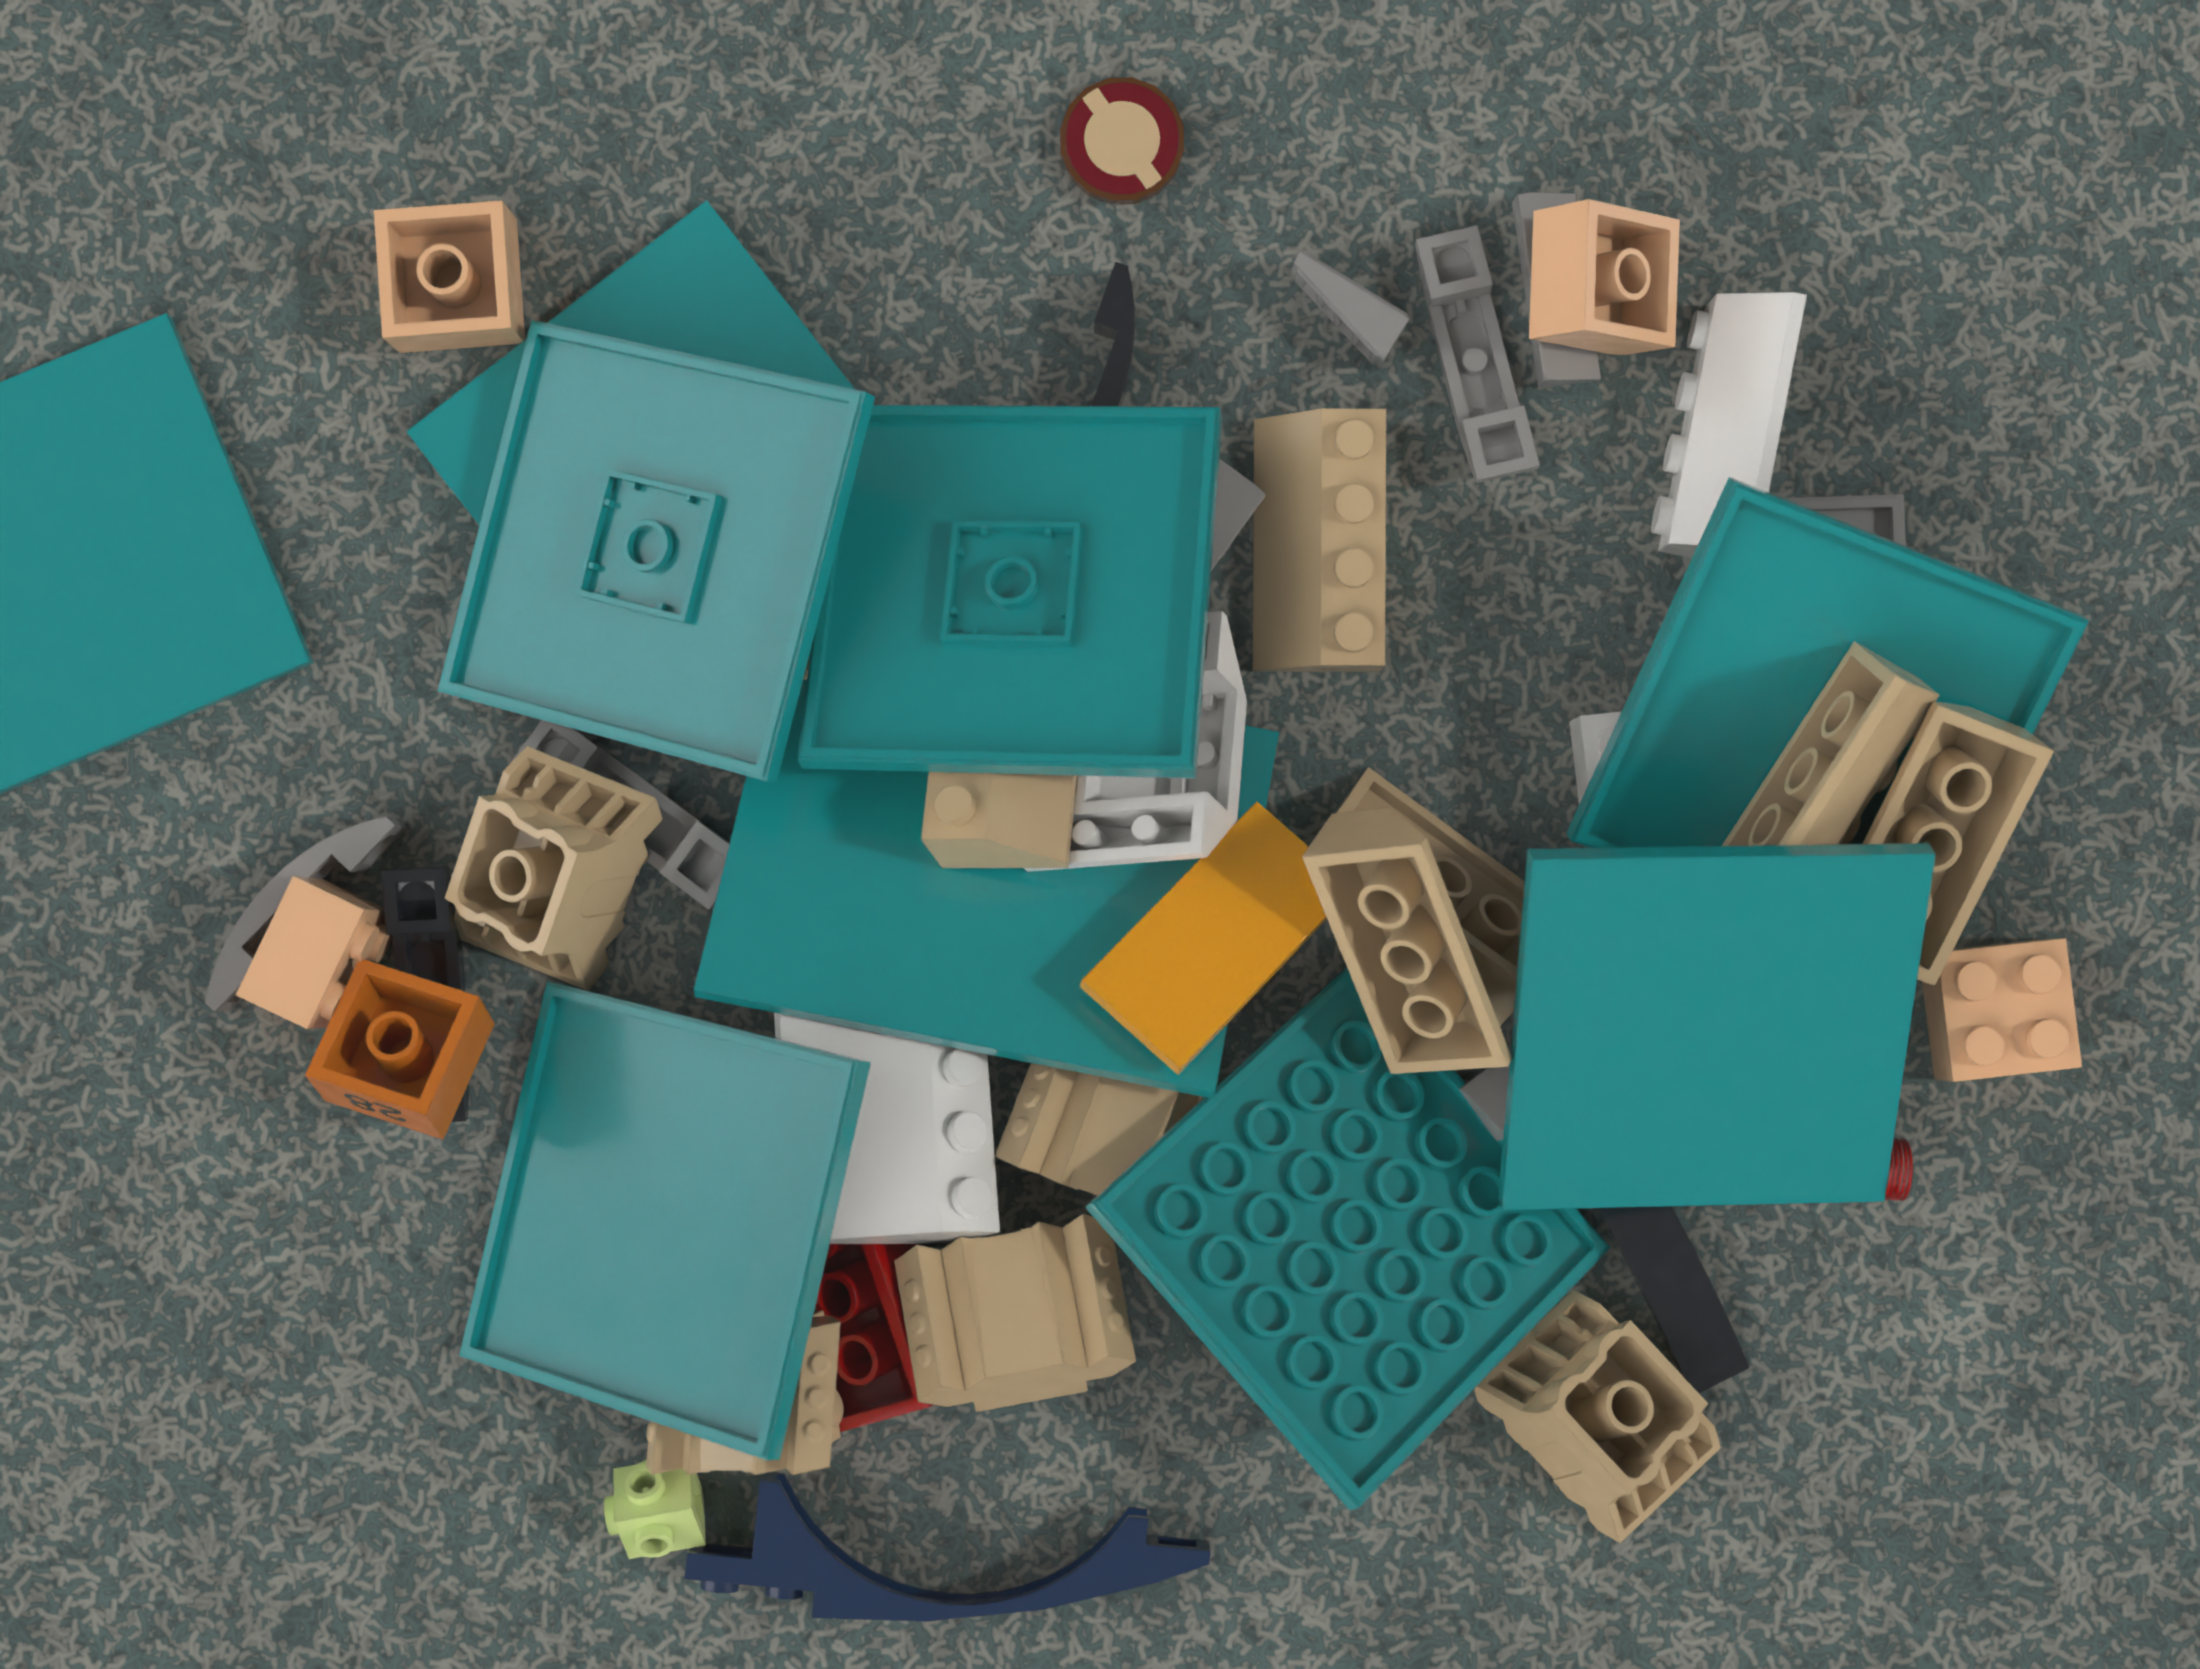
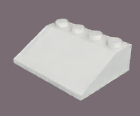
(920, 1141)

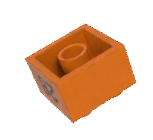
(400, 1048)

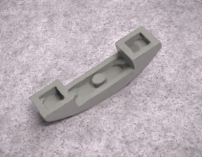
(1474, 355)
(678, 846)
(352, 847)

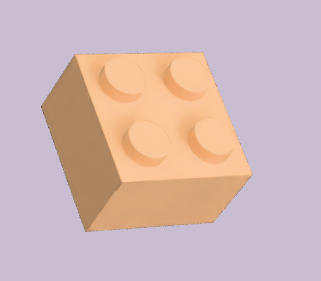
(449, 276)
(1604, 278)
(313, 951)
(2003, 1011)

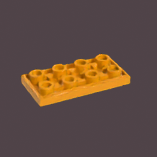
(1211, 940)

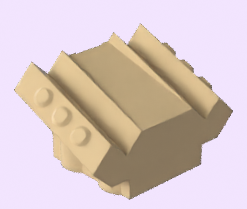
(551, 866)
(1086, 1125)
(1015, 1315)
(1601, 1413)
(810, 1428)

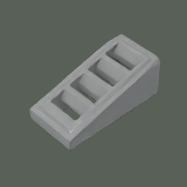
(1358, 313)

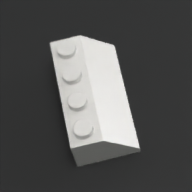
(1730, 408)

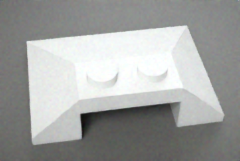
(1172, 818)

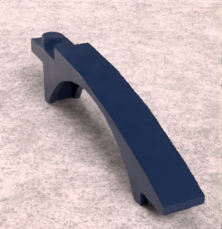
(797, 1556)

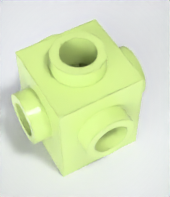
(655, 1511)

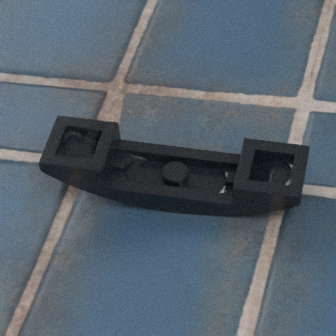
(1116, 321)
(425, 932)
(1677, 1293)

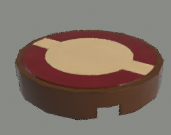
(1122, 140)

